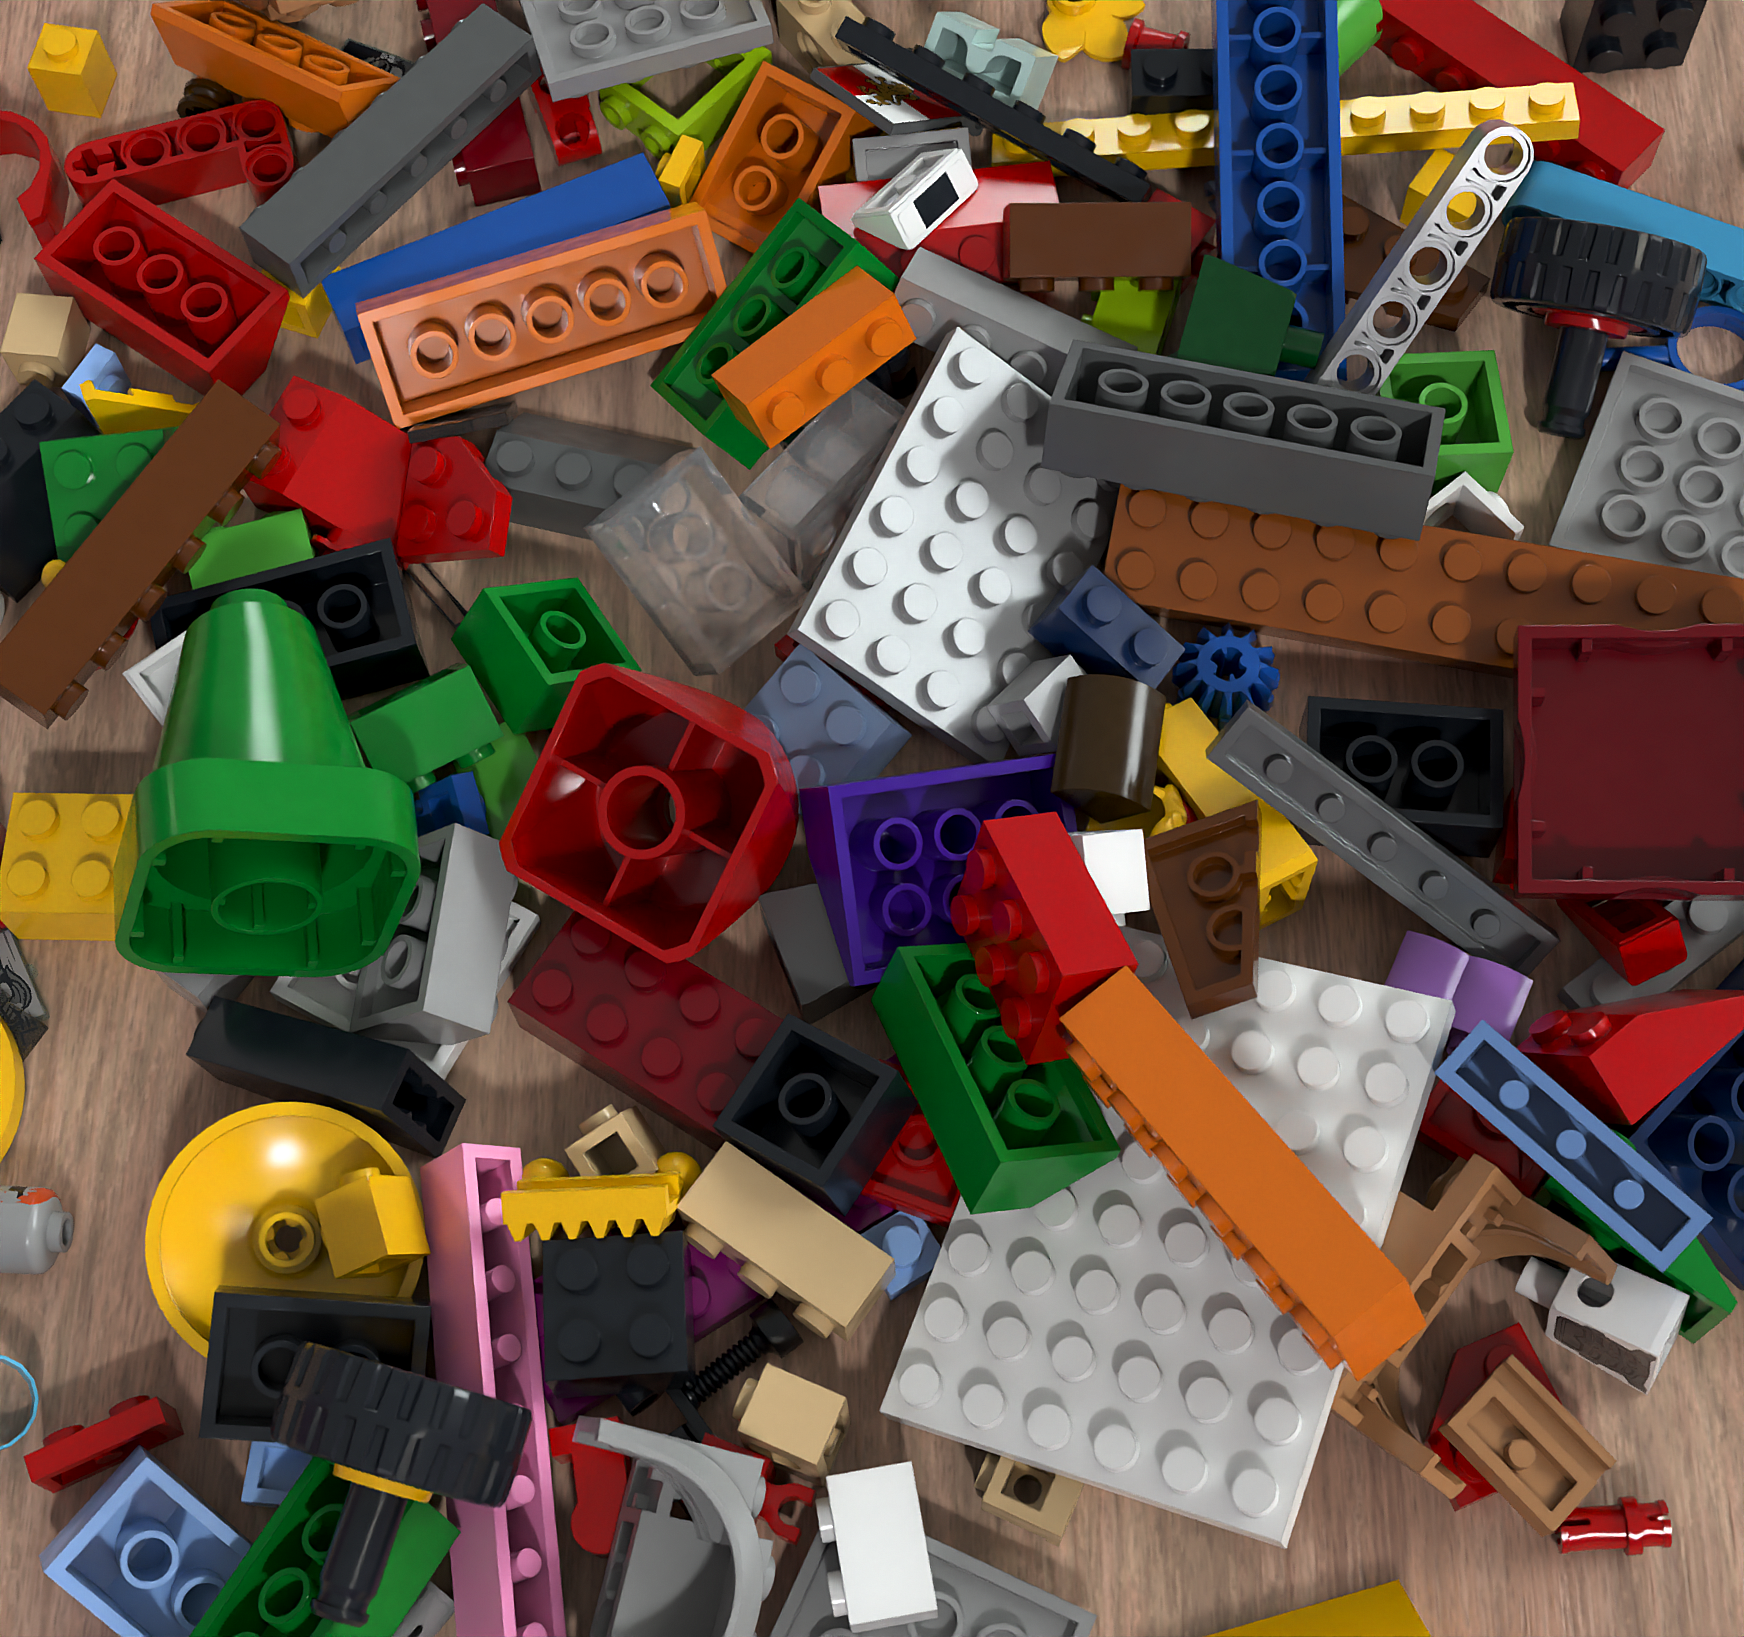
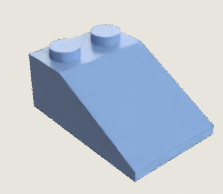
(145, 1552)

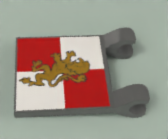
(888, 101)

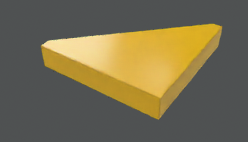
(133, 410)

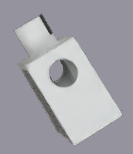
(1615, 1326)

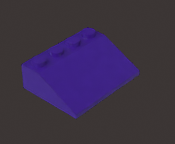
(899, 847)

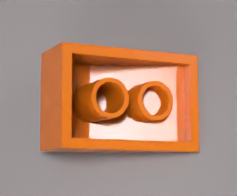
(776, 150)

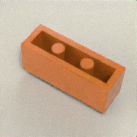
(814, 356)

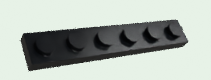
(974, 100)

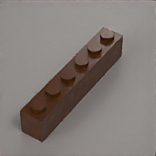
(134, 553)

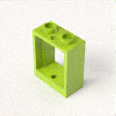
(704, 121)

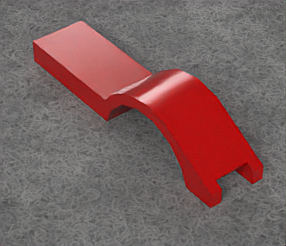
(48, 194)

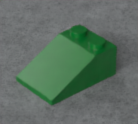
(428, 727)
(1690, 1272)

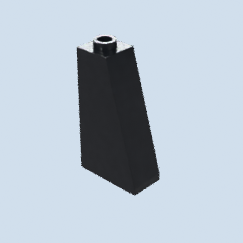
(330, 1068)

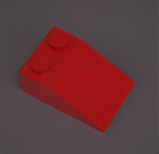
(335, 465)
(1633, 1050)

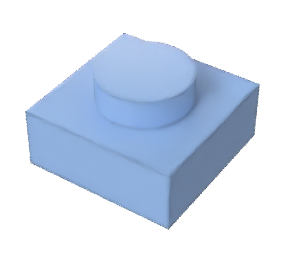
(104, 371)
(912, 1247)
(271, 1473)

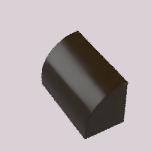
(1108, 746)

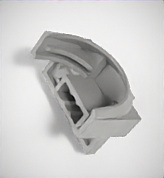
(675, 1572)

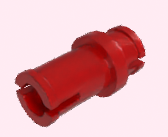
(1616, 1526)

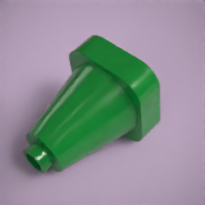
(260, 823)

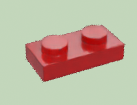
(83, 1452)

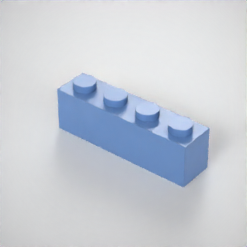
(1573, 1146)

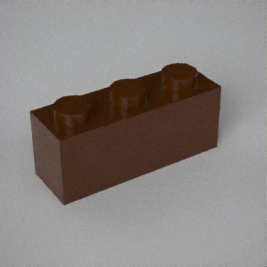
(1096, 245)

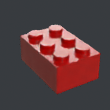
(1036, 929)

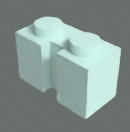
(1009, 65)

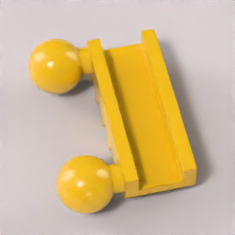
(553, 1200)

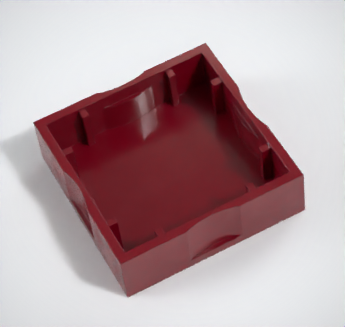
(1628, 763)

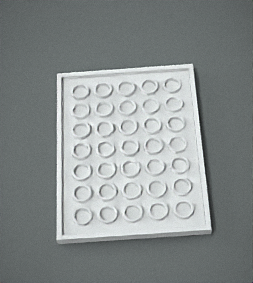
(1113, 1319)

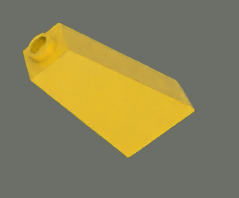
(1182, 761)

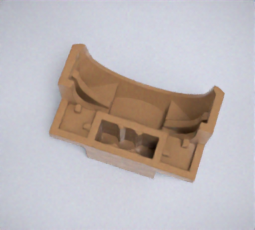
(1465, 1222)

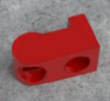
(566, 124)
(600, 1487)

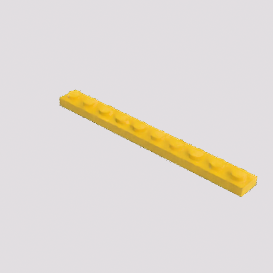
(1366, 126)

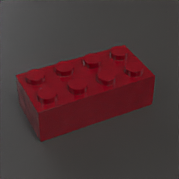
(644, 1024)

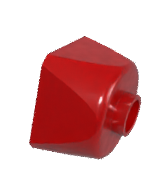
(600, 820)

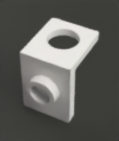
(1475, 508)

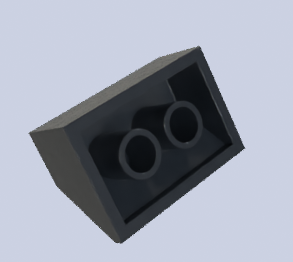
(25, 514)

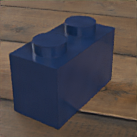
(1106, 631)

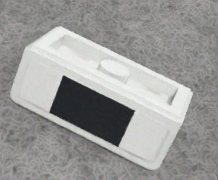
(918, 198)

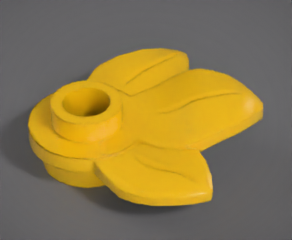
(1088, 26)

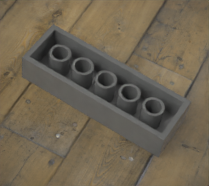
(1244, 439)

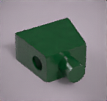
(1244, 323)

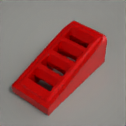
(1631, 935)

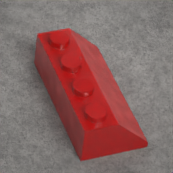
(968, 235)
(166, 290)

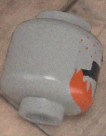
(32, 1229)

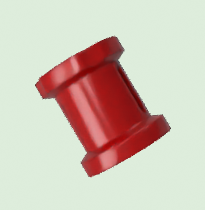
(1149, 38)

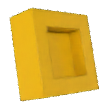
(681, 170)

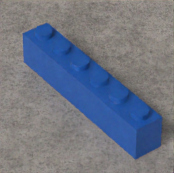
(554, 215)

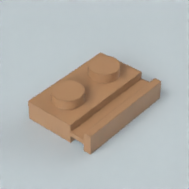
(1527, 1446)

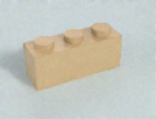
(784, 1243)

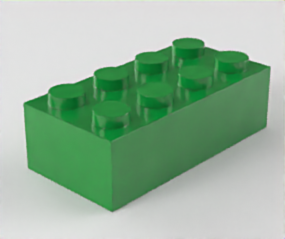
(282, 1568)

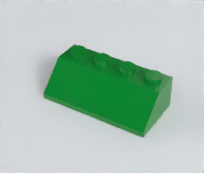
(785, 273)
(1000, 1124)

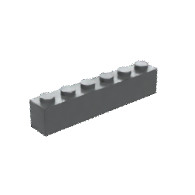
(391, 150)

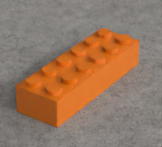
(542, 314)
(1241, 1177)

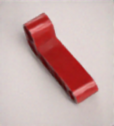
(191, 156)

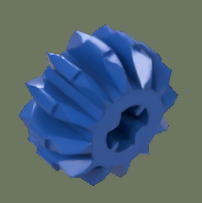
(1211, 657)

